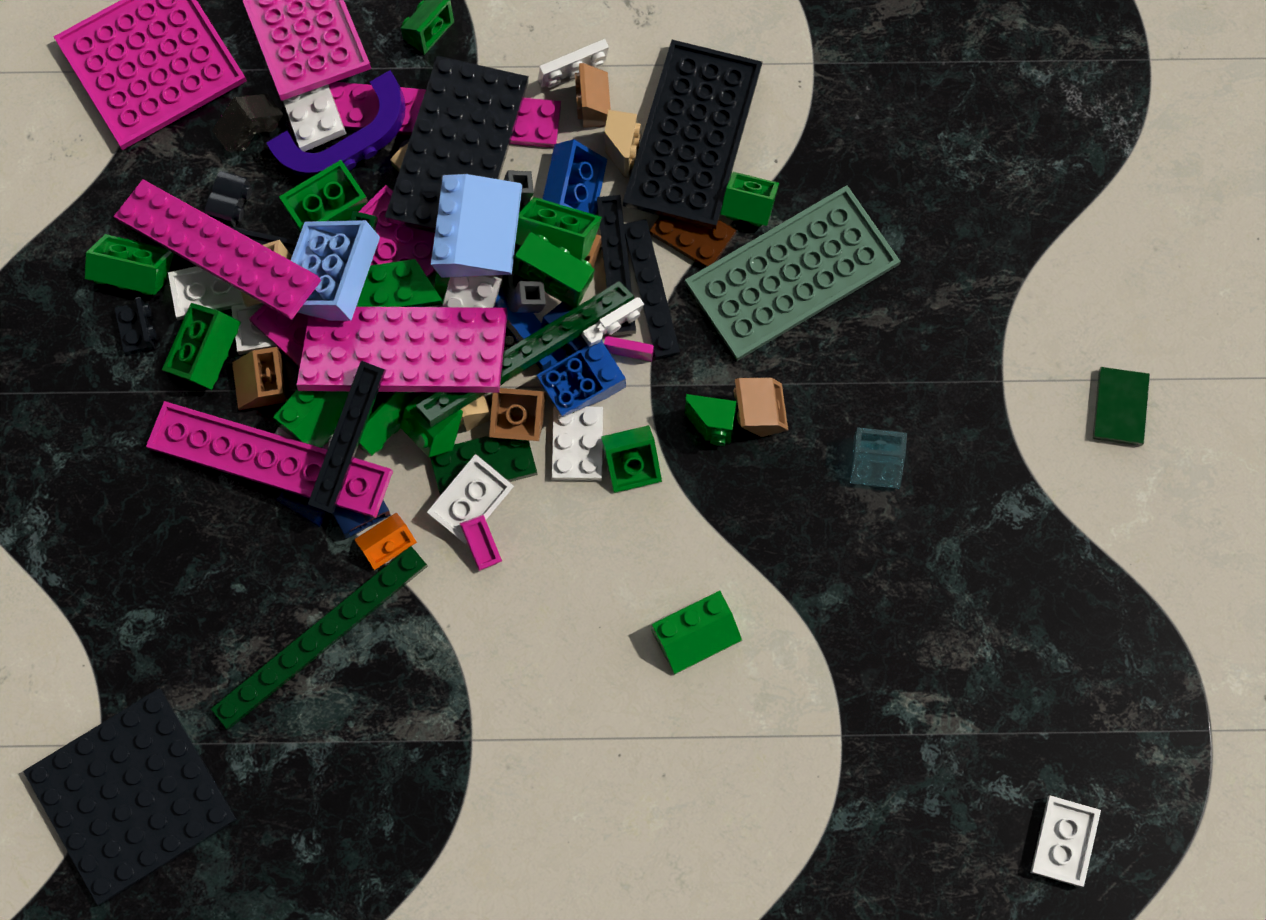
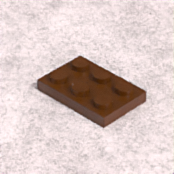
(694, 241)

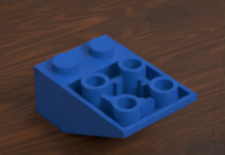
(582, 379)

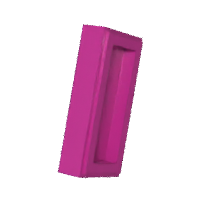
(629, 348)
(480, 542)

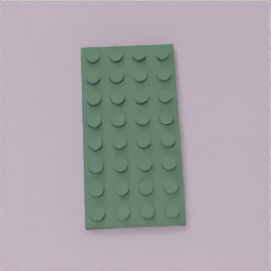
(792, 272)

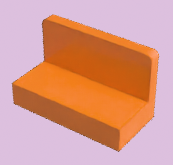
(385, 540)

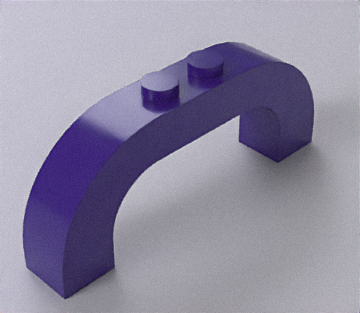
(355, 147)

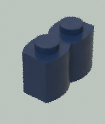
(354, 523)

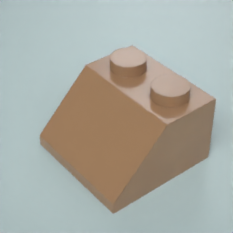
(517, 414)

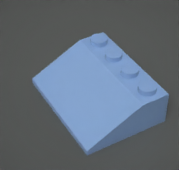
(476, 226)
(341, 258)

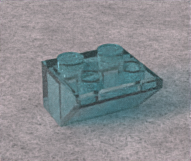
(878, 457)

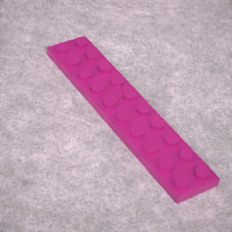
(359, 106)
(218, 249)
(262, 457)

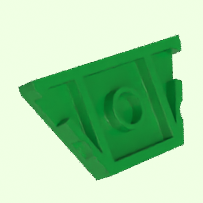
(398, 286)

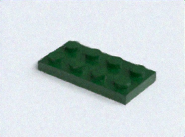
(507, 456)

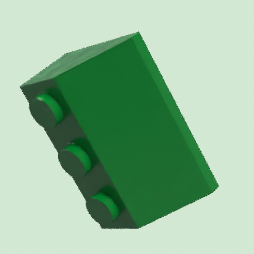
(325, 197)
(560, 225)
(128, 264)
(562, 274)
(201, 345)
(311, 415)
(384, 419)
(696, 632)

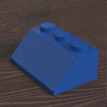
(575, 176)

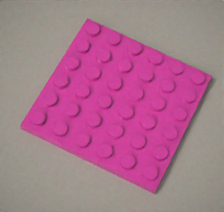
(149, 64)

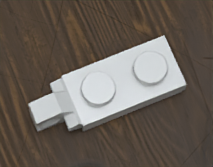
(613, 321)

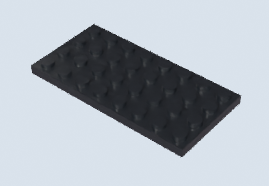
(458, 130)
(692, 134)

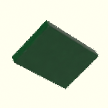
(1121, 406)

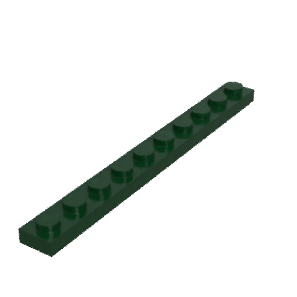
(533, 349)
(319, 638)

